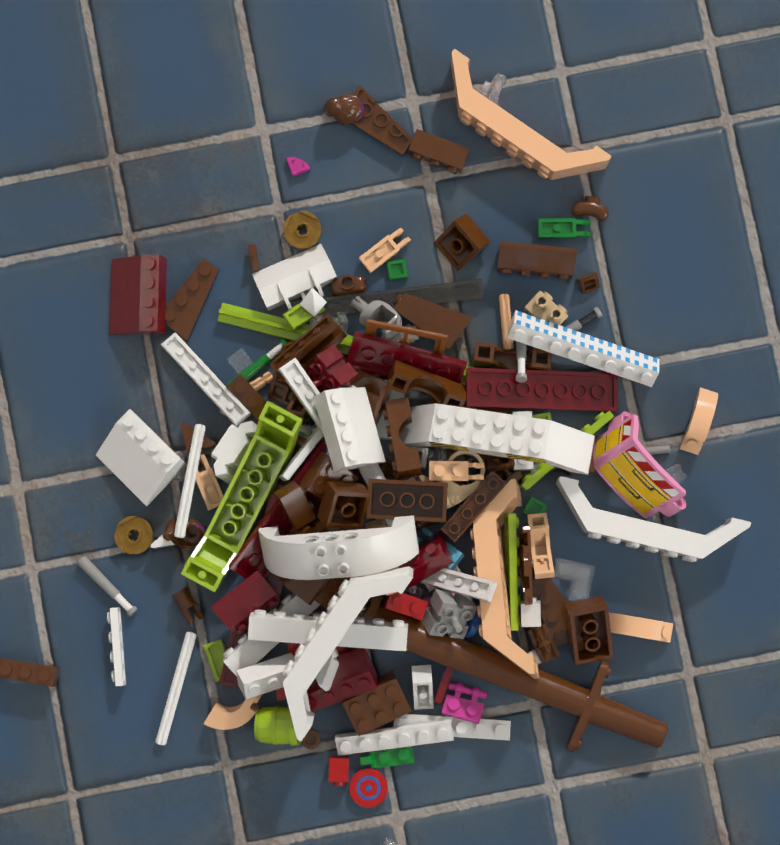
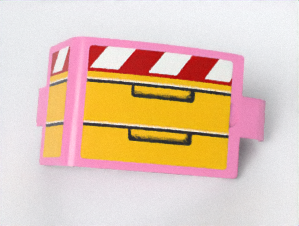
(634, 472)

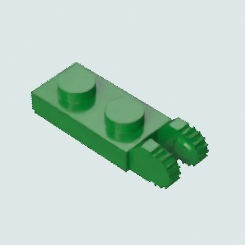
(562, 228)

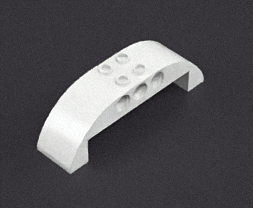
(339, 552)

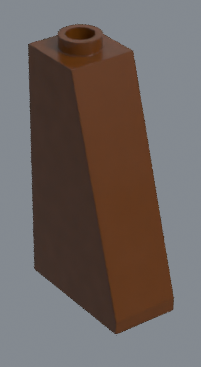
(431, 316)

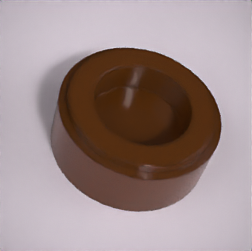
(311, 739)

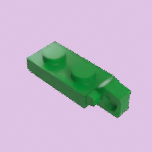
(389, 757)

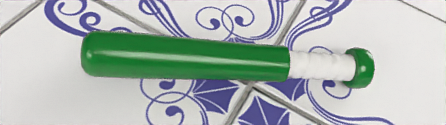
(255, 367)

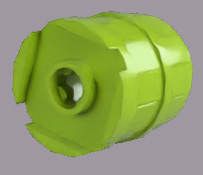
(275, 726)

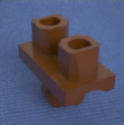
(543, 643)

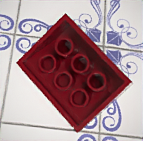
(138, 295)

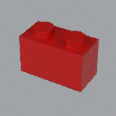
(405, 604)

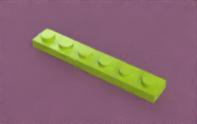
(529, 480)
(512, 561)

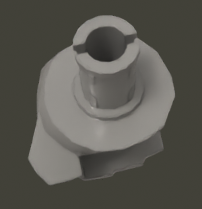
(378, 311)

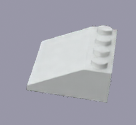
(349, 428)
(139, 457)

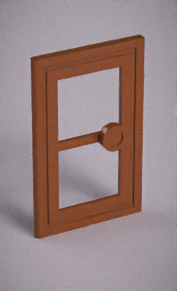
(440, 342)

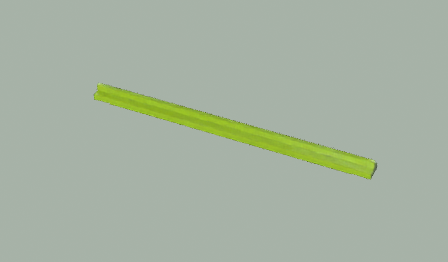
(276, 326)

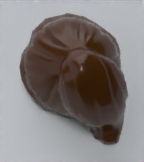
(344, 108)
(193, 534)

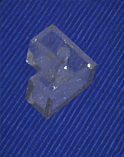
(578, 574)

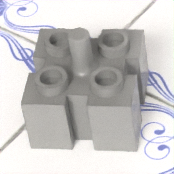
(449, 614)

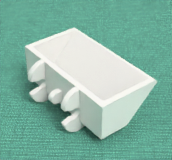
(295, 277)

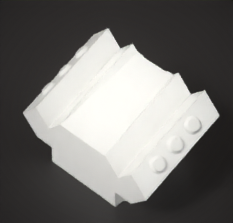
(232, 450)

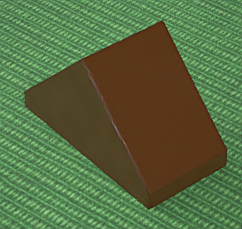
(188, 435)
(497, 463)

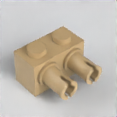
(544, 308)

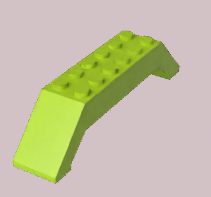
(245, 496)

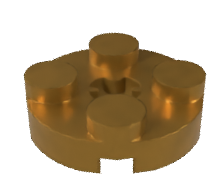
(306, 240)
(123, 532)

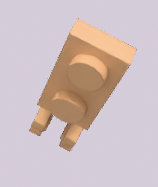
(383, 251)
(453, 471)
(208, 485)

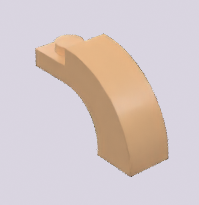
(700, 421)
(540, 546)
(640, 627)
(228, 718)

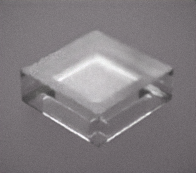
(240, 360)

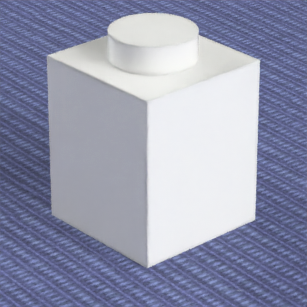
(531, 614)

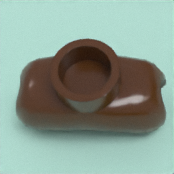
(590, 207)
(348, 285)

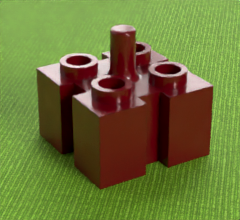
(330, 370)

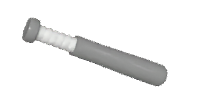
(521, 358)
(95, 574)

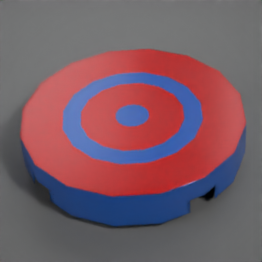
(368, 787)

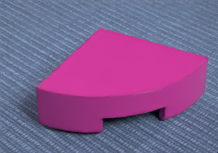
(297, 166)

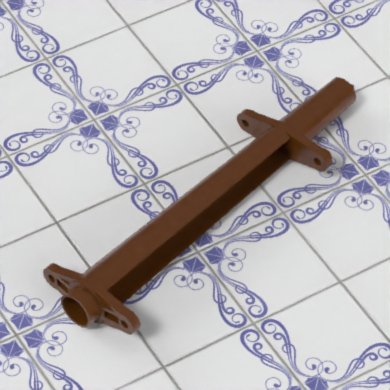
(549, 689)

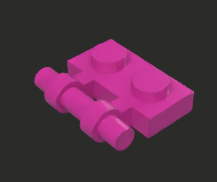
(462, 708)

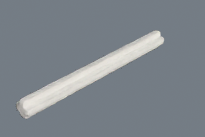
(189, 481)
(175, 689)

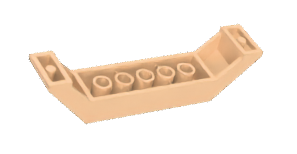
(516, 136)
(491, 566)

